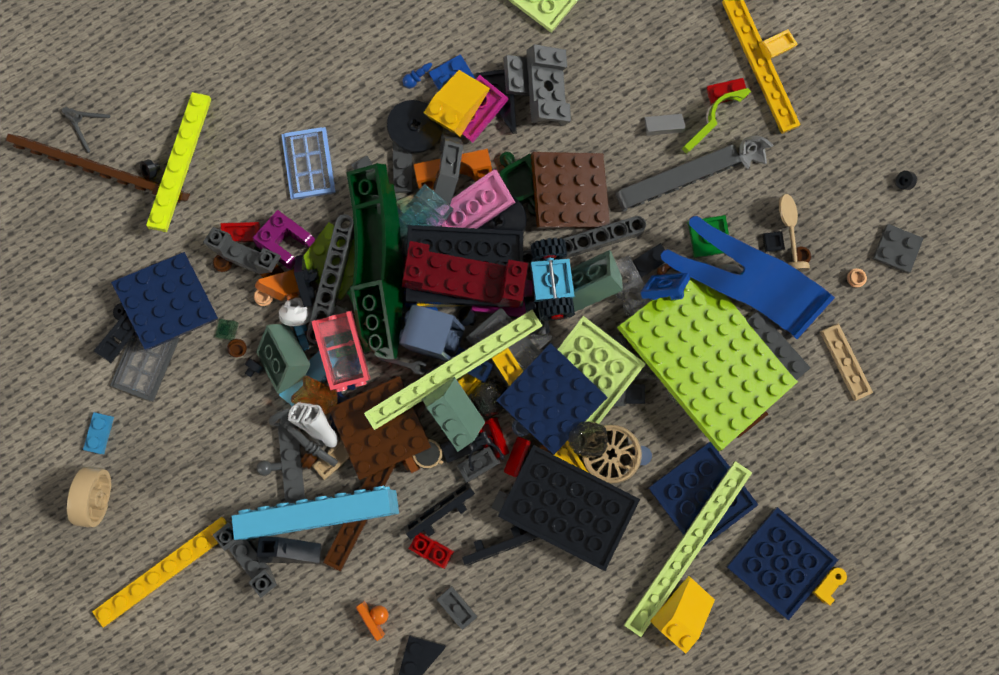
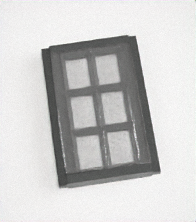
(523, 350)
(141, 370)

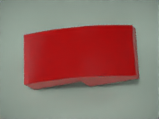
(431, 550)

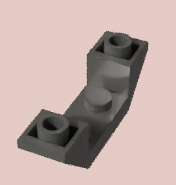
(449, 166)
(248, 258)
(246, 555)

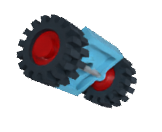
(552, 279)

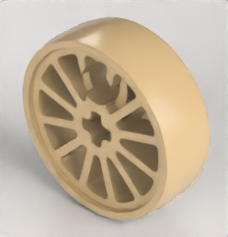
(635, 460)
(89, 497)

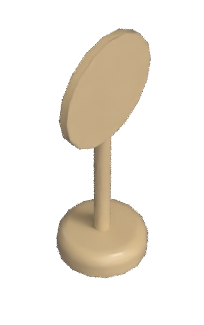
(789, 217)

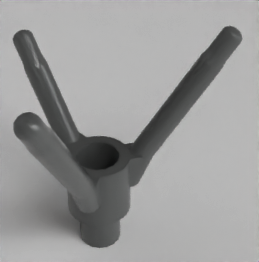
(76, 116)

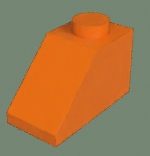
(280, 286)

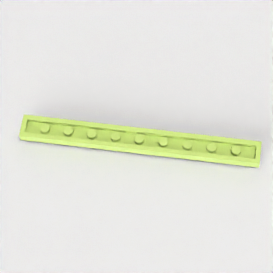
(455, 368)
(688, 548)

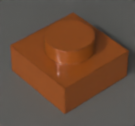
(411, 465)

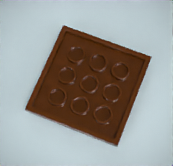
(570, 190)
(387, 445)

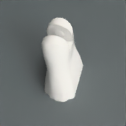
(314, 422)

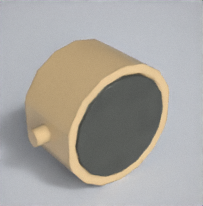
(430, 457)

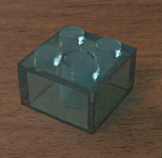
(425, 209)

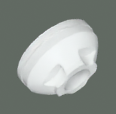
(294, 313)

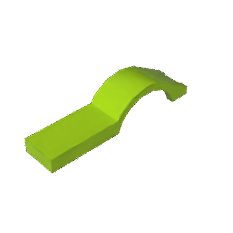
(736, 95)

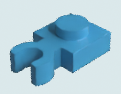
(299, 330)

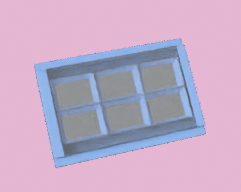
(308, 163)

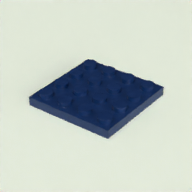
(164, 301)
(551, 398)
(691, 484)
(782, 563)

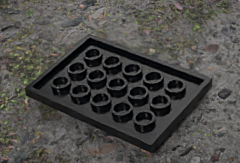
(469, 243)
(569, 508)

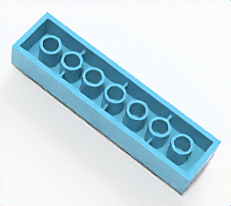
(315, 514)

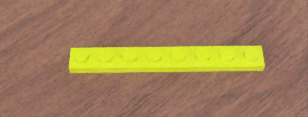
(178, 162)

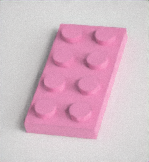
(479, 202)

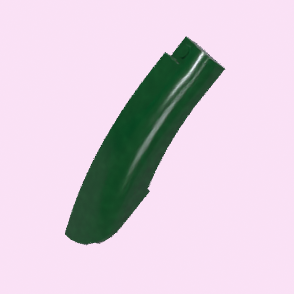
(378, 260)

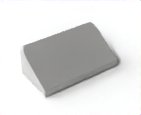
(664, 124)

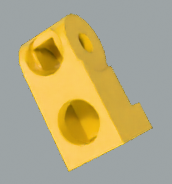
(829, 584)

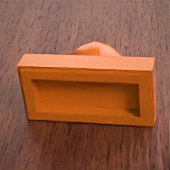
(373, 618)

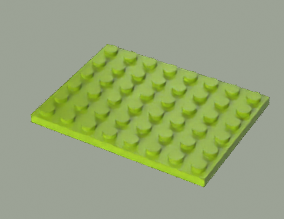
(708, 360)

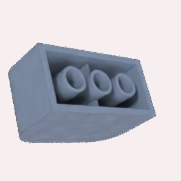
(431, 333)

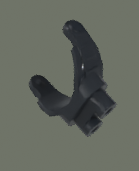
(482, 440)

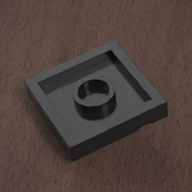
(303, 278)

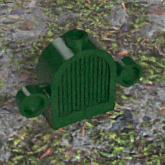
(518, 178)

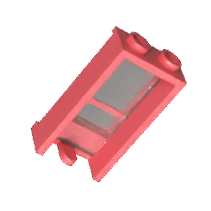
(341, 351)

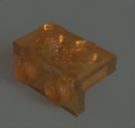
(315, 393)

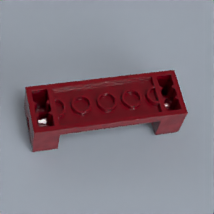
(464, 277)

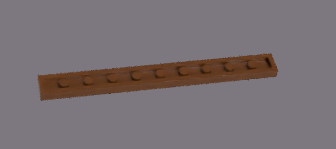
(88, 165)
(351, 531)

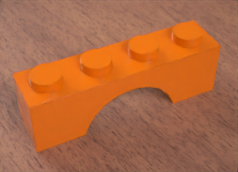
(473, 164)

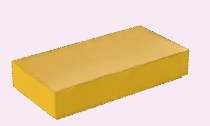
(778, 44)

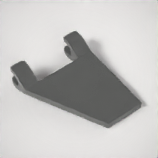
(415, 367)

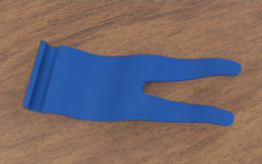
(764, 284)

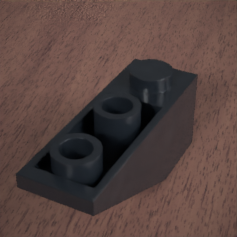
(288, 551)

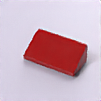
(494, 431)
(517, 457)

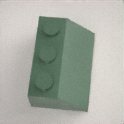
(595, 280)
(282, 357)
(454, 413)

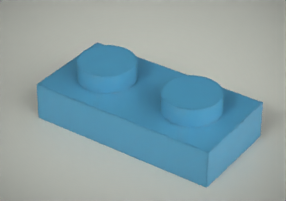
(98, 433)

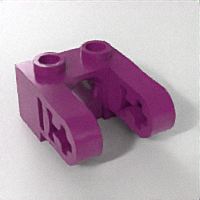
(275, 231)

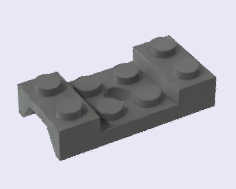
(547, 66)

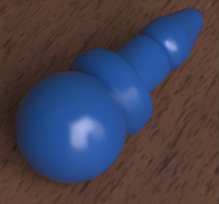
(411, 80)

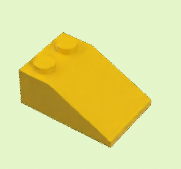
(457, 102)
(684, 614)

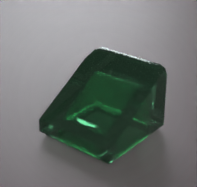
(226, 329)

